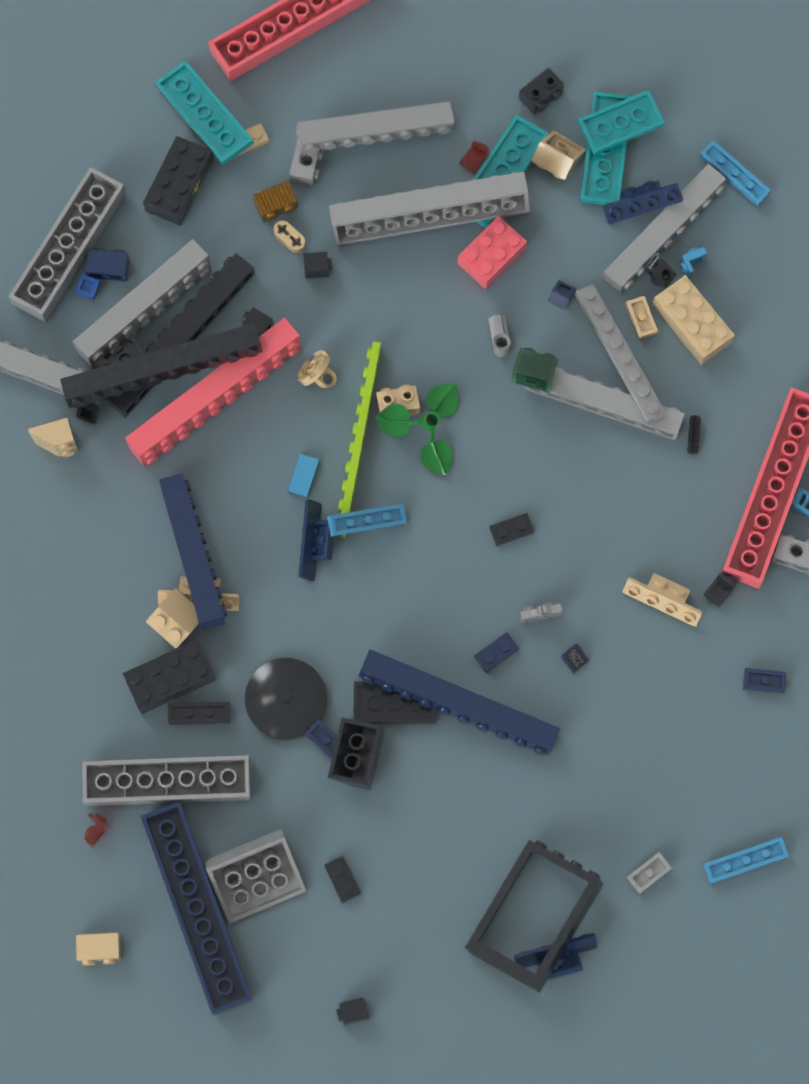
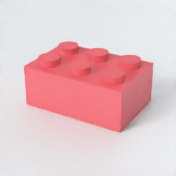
(492, 253)

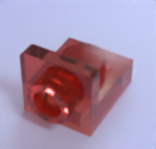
(475, 157)
(95, 832)

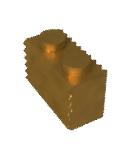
(275, 201)

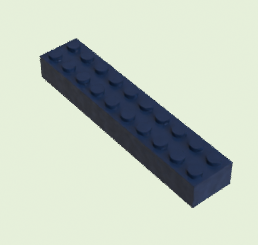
(196, 908)

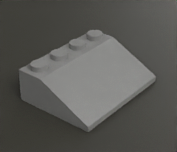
(254, 876)

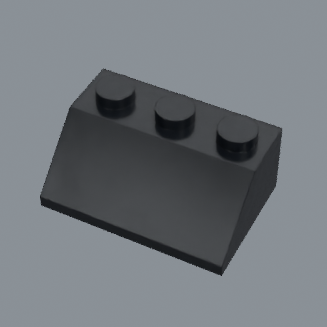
(356, 753)

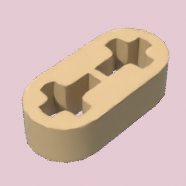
(292, 233)

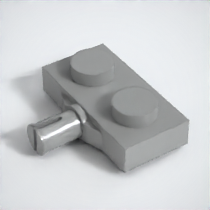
(547, 610)

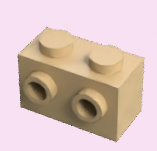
(404, 395)

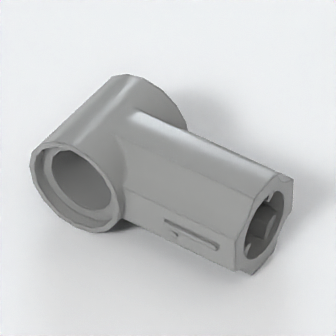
(499, 334)

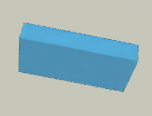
(303, 476)

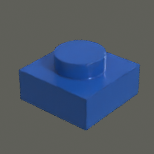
(87, 287)

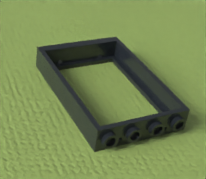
(535, 980)

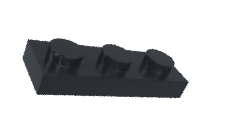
(199, 713)

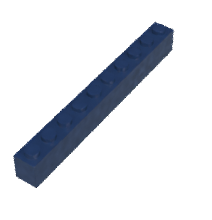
(459, 702)

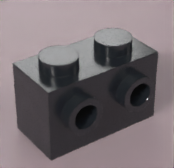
(541, 91)

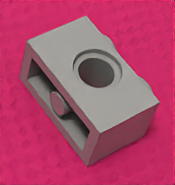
(305, 173)
(783, 555)

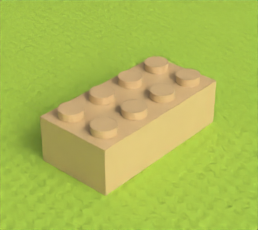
(693, 320)

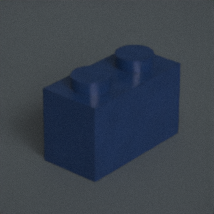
(107, 264)

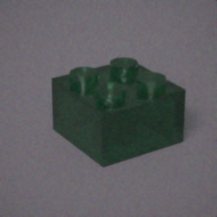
(534, 369)

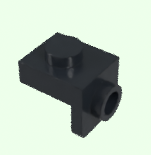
(720, 589)

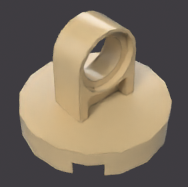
(314, 371)

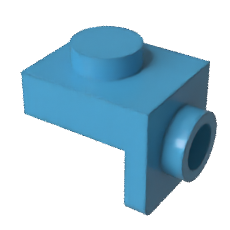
(691, 258)

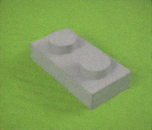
(649, 873)

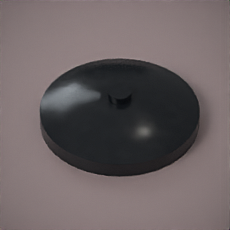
(285, 698)

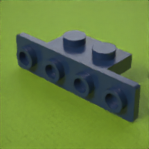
(642, 200)
(316, 541)
(569, 961)

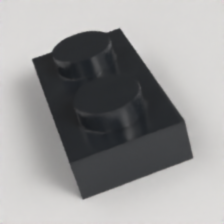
(511, 529)
(342, 879)

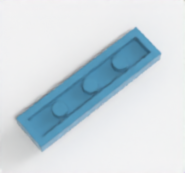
(735, 173)
(367, 520)
(745, 860)

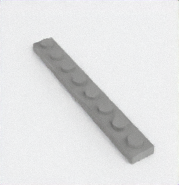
(620, 353)

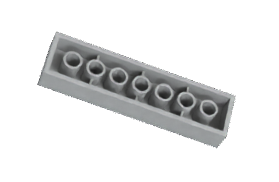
(67, 244)
(143, 304)
(166, 780)

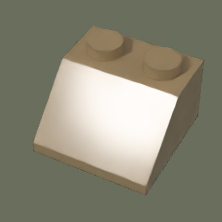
(558, 155)
(55, 437)
(174, 618)

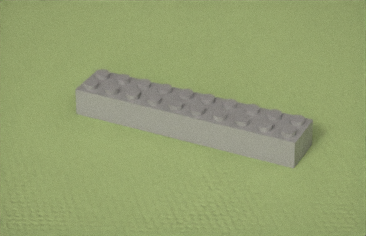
(429, 208)

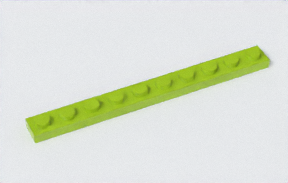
(359, 429)

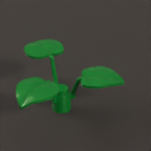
(444, 403)

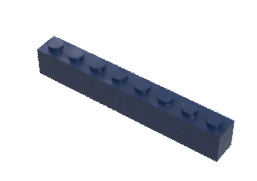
(192, 552)

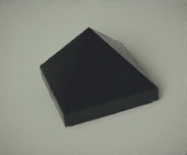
(87, 413)

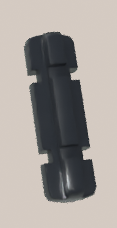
(694, 434)

